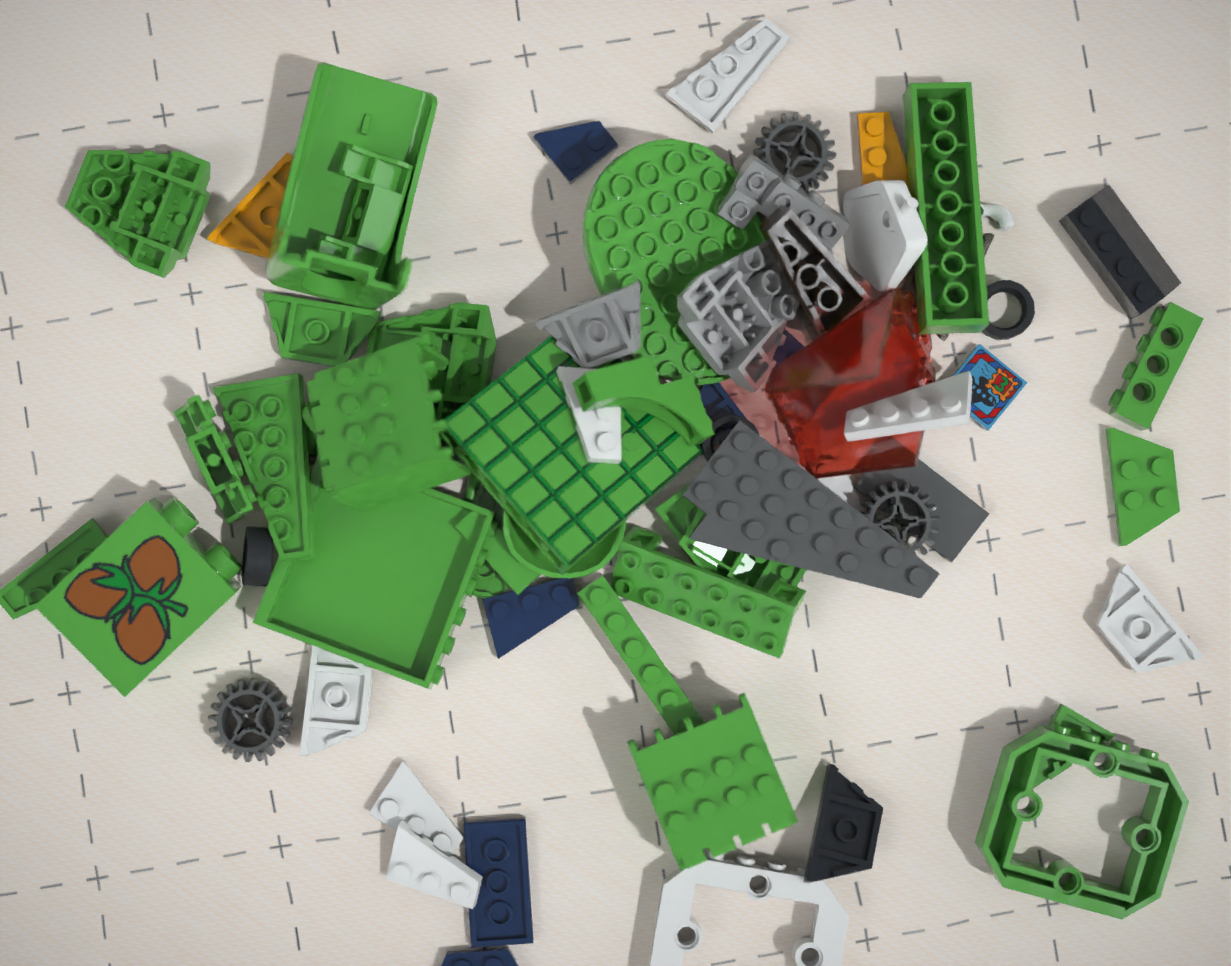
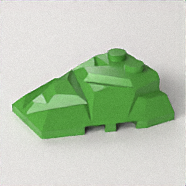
(142, 203)

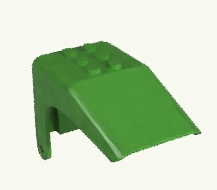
(317, 200)

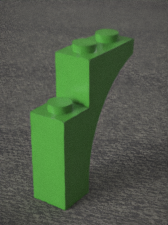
(637, 387)

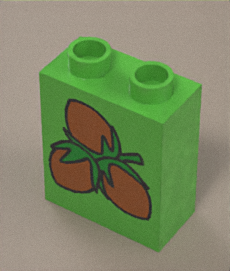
(142, 593)

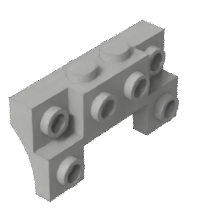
(765, 189)

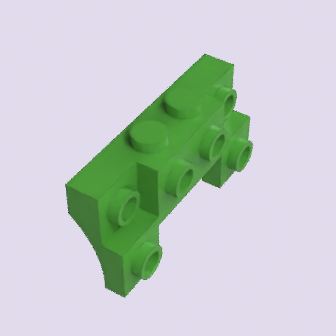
(373, 210)
(214, 460)

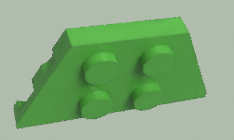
(318, 329)
(1141, 484)

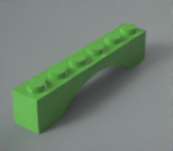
(639, 655)

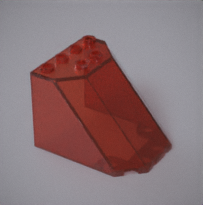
(848, 367)

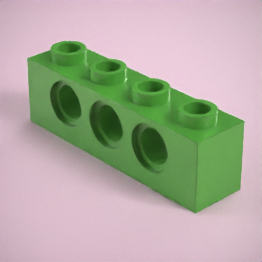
(1183, 328)

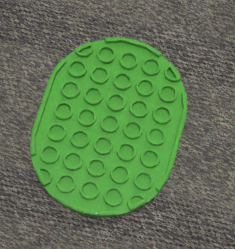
(660, 226)

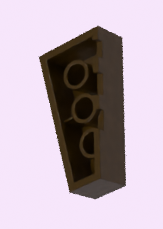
(814, 274)

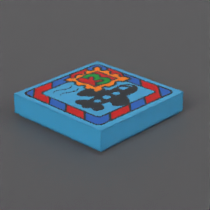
(992, 386)

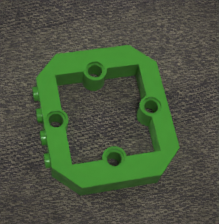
(1148, 858)

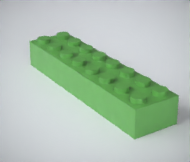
(946, 185)

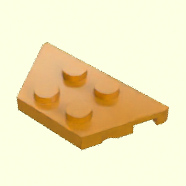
(254, 219)

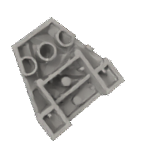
(739, 315)

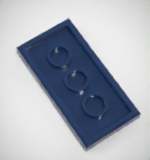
(503, 908)

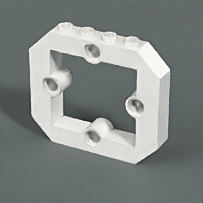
(677, 894)

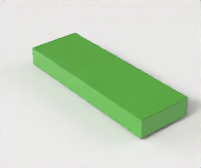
(498, 553)

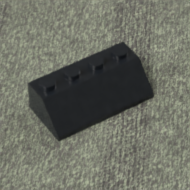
(1120, 252)

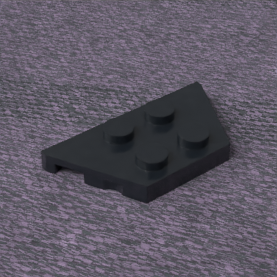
(843, 830)

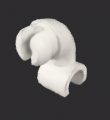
(1000, 215)

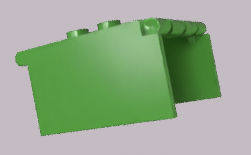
(381, 426)
(713, 785)

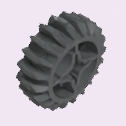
(807, 158)
(897, 508)
(233, 740)

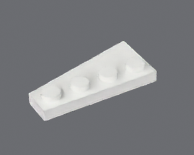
(722, 82)
(919, 409)

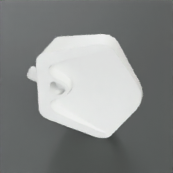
(883, 232)

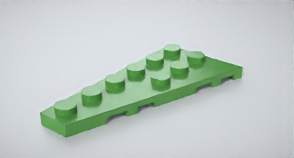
(275, 456)

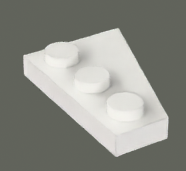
(410, 802)
(428, 870)

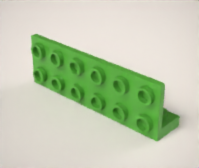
(704, 597)

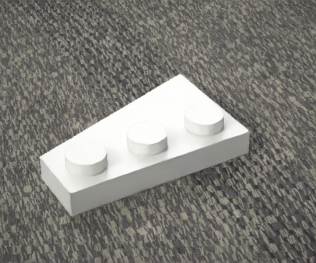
(598, 428)

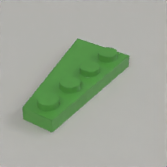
(39, 579)

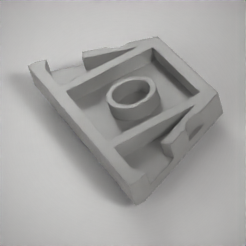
(598, 327)

